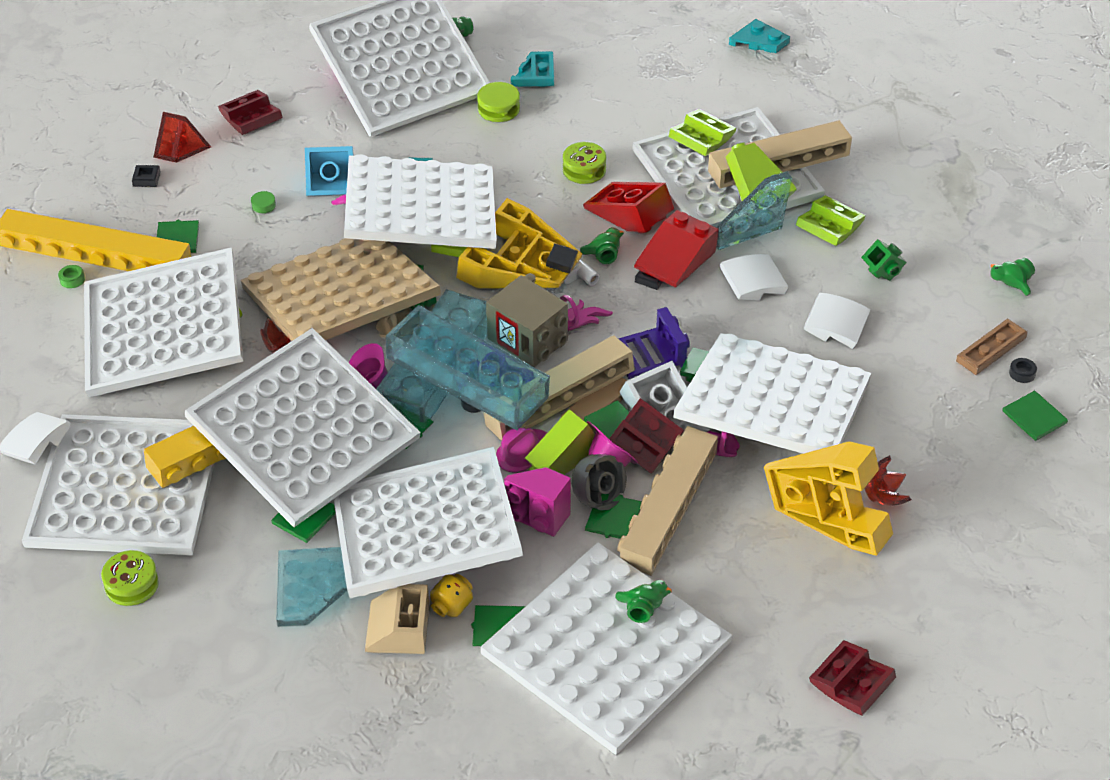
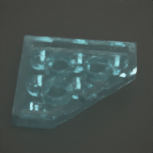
(758, 213)
(308, 584)

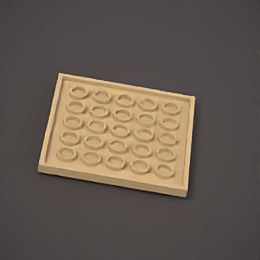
(339, 287)

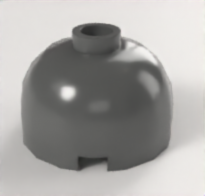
(598, 475)

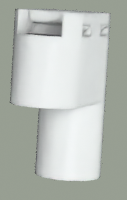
(584, 272)

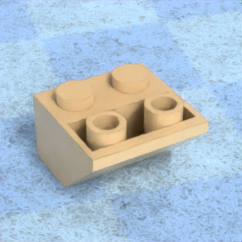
(399, 620)

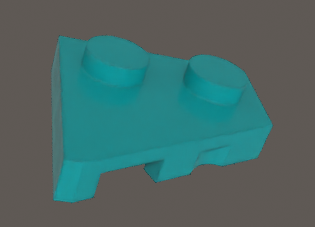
(760, 37)
(536, 70)

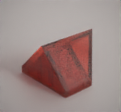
(178, 139)

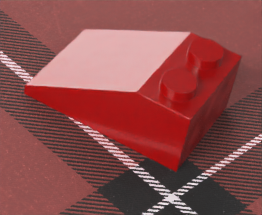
(632, 204)
(678, 248)

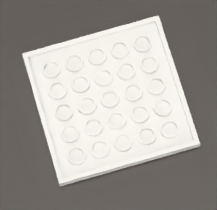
(399, 61)
(692, 185)
(420, 202)
(161, 322)
(773, 395)
(302, 426)
(105, 497)
(425, 523)
(597, 663)

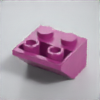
(540, 499)

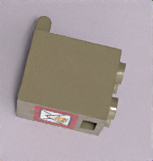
(527, 320)

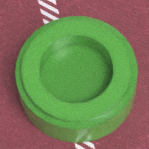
(263, 202)
(71, 276)

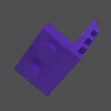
(665, 339)

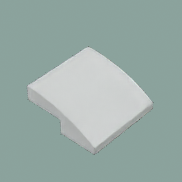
(753, 276)
(837, 318)
(33, 435)

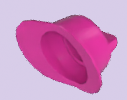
(370, 363)
(603, 445)
(516, 446)

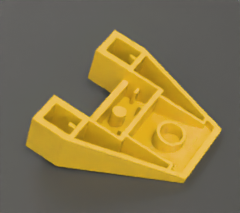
(523, 253)
(826, 496)

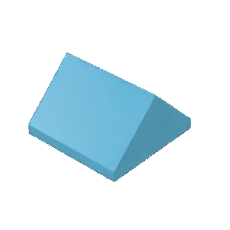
(327, 170)

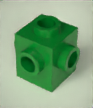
(884, 260)

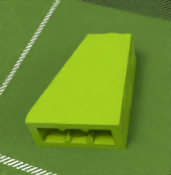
(750, 167)
(562, 445)

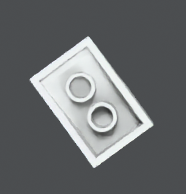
(660, 389)

